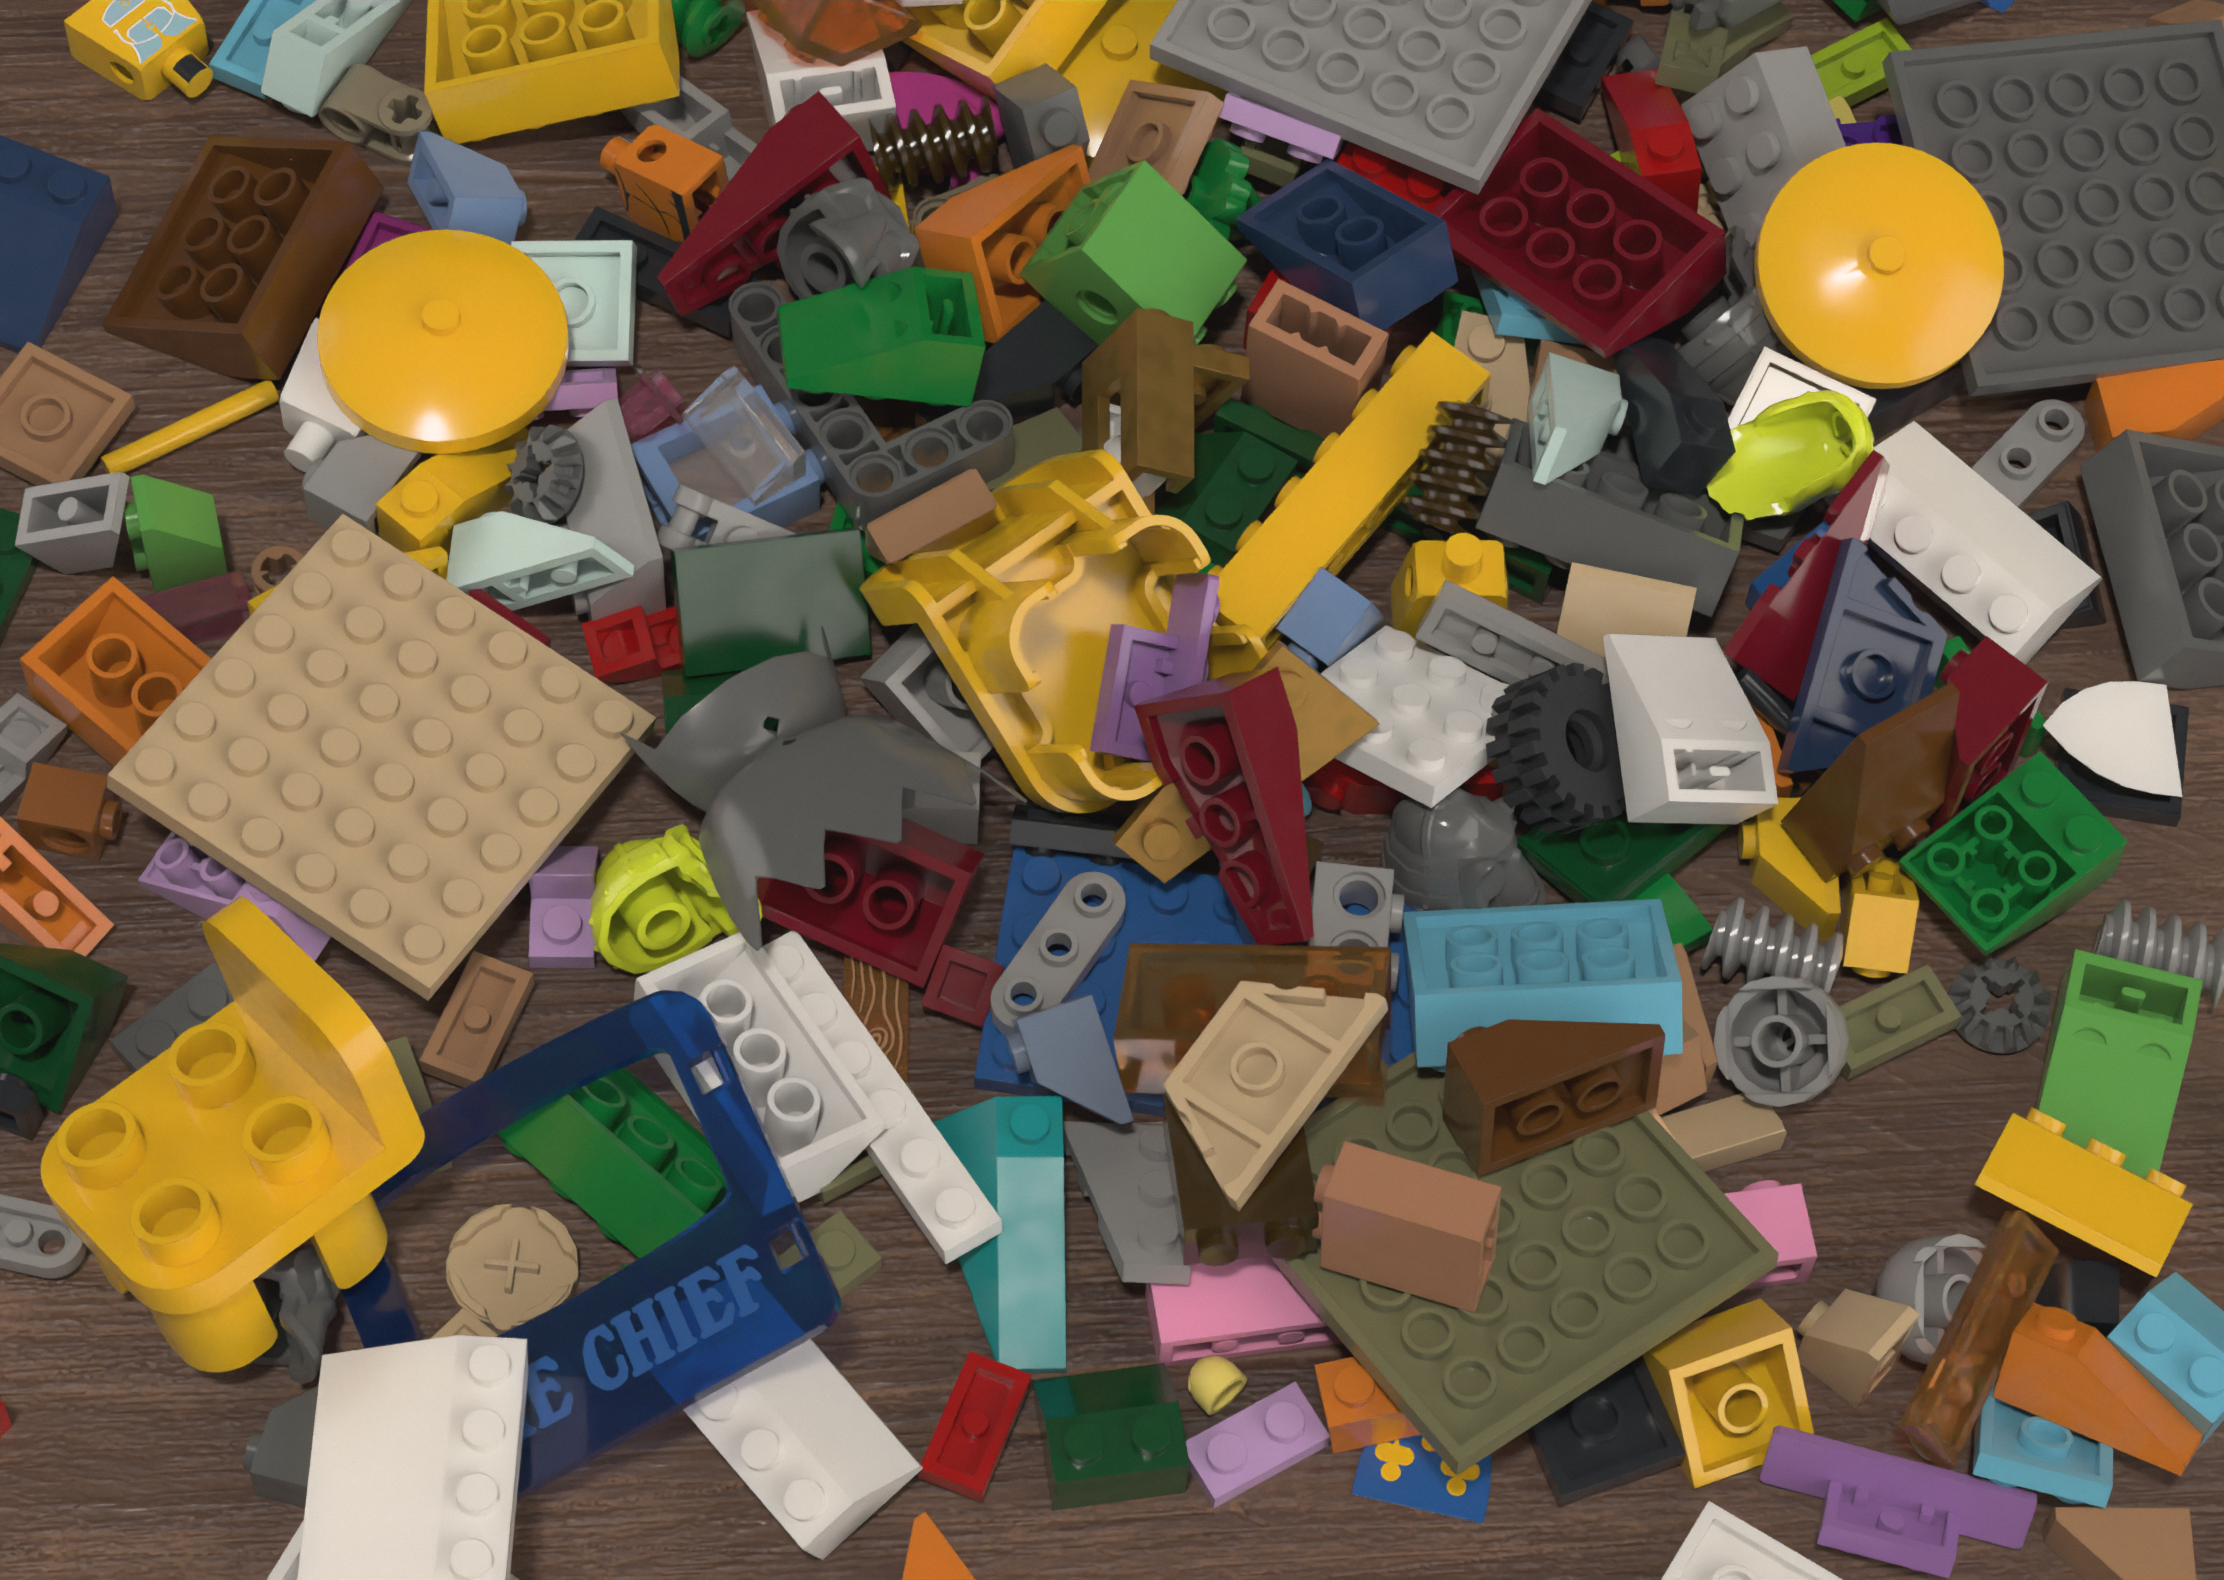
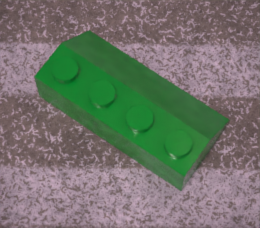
(622, 1160)

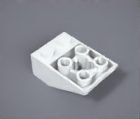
(854, 90)
(1686, 733)

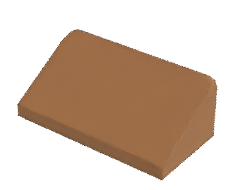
(929, 517)

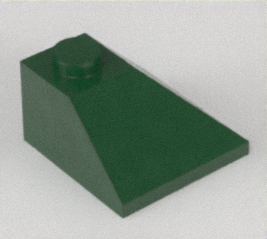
(54, 1017)

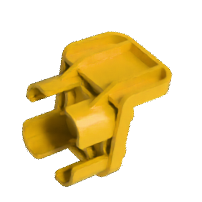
(1027, 615)
(239, 1149)

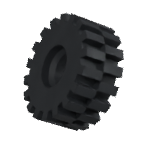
(1535, 751)

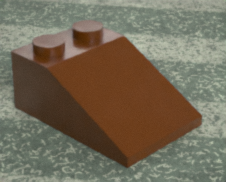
(1878, 789)
(1545, 1084)

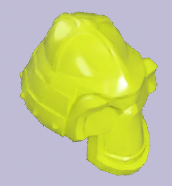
(655, 903)

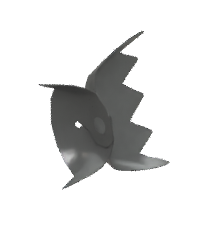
(780, 790)

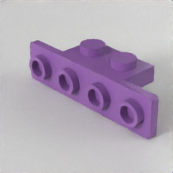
(1152, 664)
(1894, 1504)

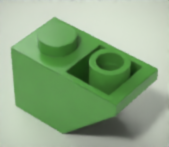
(173, 533)

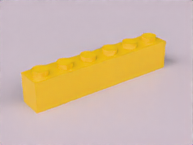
(1347, 490)

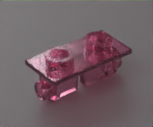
(649, 402)

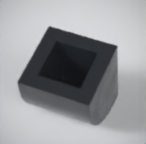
(2085, 1290)

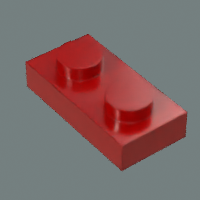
(975, 1426)

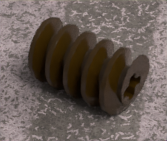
(935, 144)
(1455, 466)

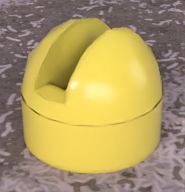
(1215, 1383)

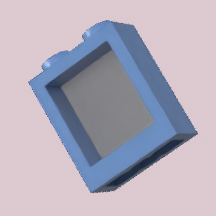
(680, 457)

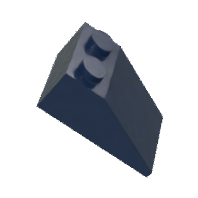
(49, 234)
(1353, 244)

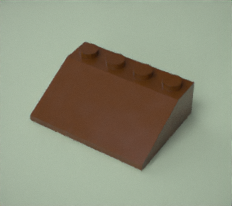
(247, 253)

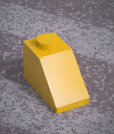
(1785, 872)
(1878, 919)

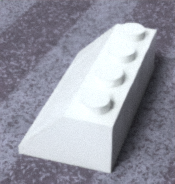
(1973, 547)
(790, 1069)
(806, 1446)

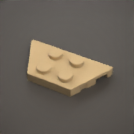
(1263, 1074)

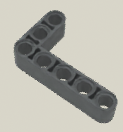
(855, 460)

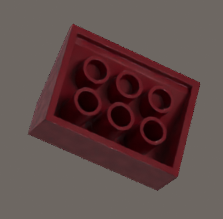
(1584, 238)

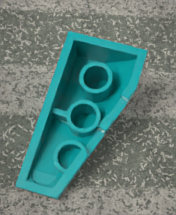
(1019, 1275)

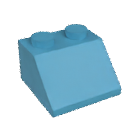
(2179, 1348)

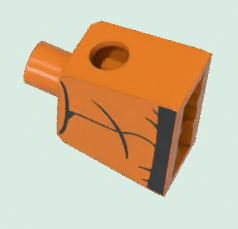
(665, 180)

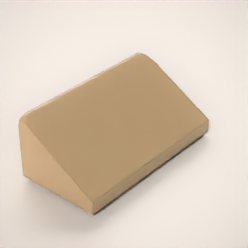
(1726, 1131)

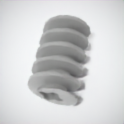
(2164, 947)
(1772, 949)

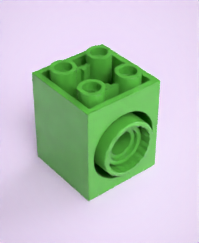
(1132, 247)

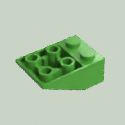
(2119, 1055)

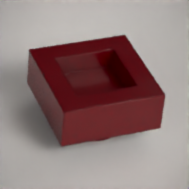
(962, 985)

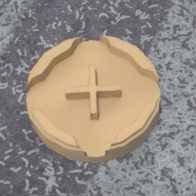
(511, 1265)

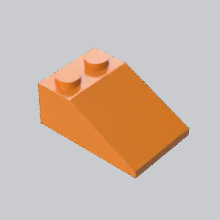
(997, 231)

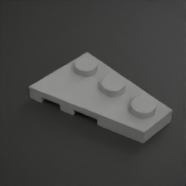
(1132, 1193)

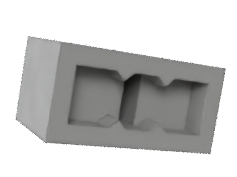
(1345, 884)

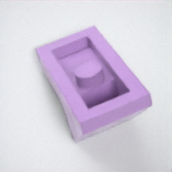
(562, 909)

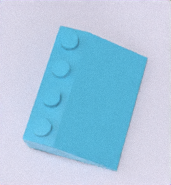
(1539, 965)

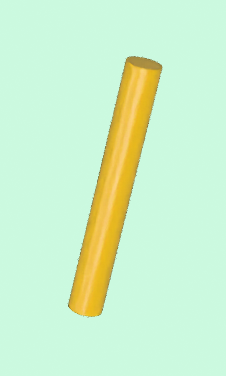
(191, 428)

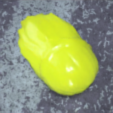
(1793, 455)

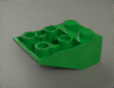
(895, 338)
(2016, 856)

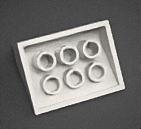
(416, 1461)

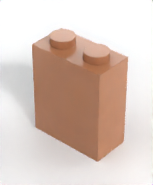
(1311, 360)
(1407, 1225)

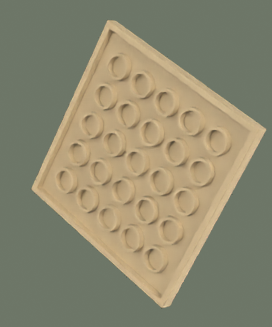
(382, 755)

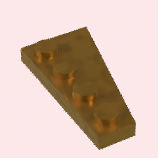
(1326, 727)

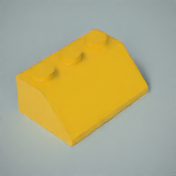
(2086, 1190)

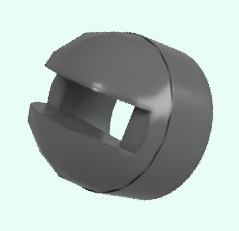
(1637, 54)

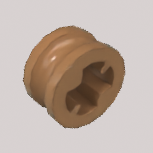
(274, 560)

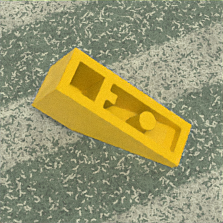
(445, 493)

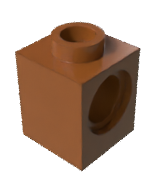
(68, 811)

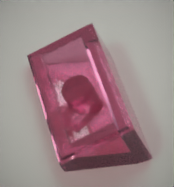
(204, 607)

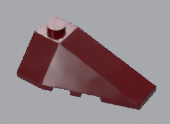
(743, 225)

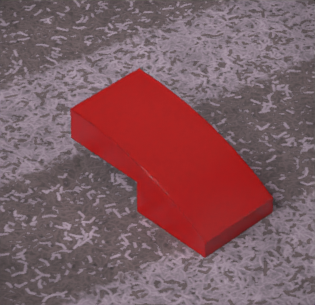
(633, 644)

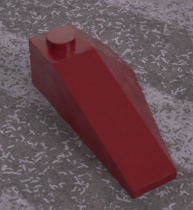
(1784, 619)
(1239, 772)

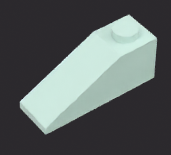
(320, 45)
(1571, 415)
(529, 560)

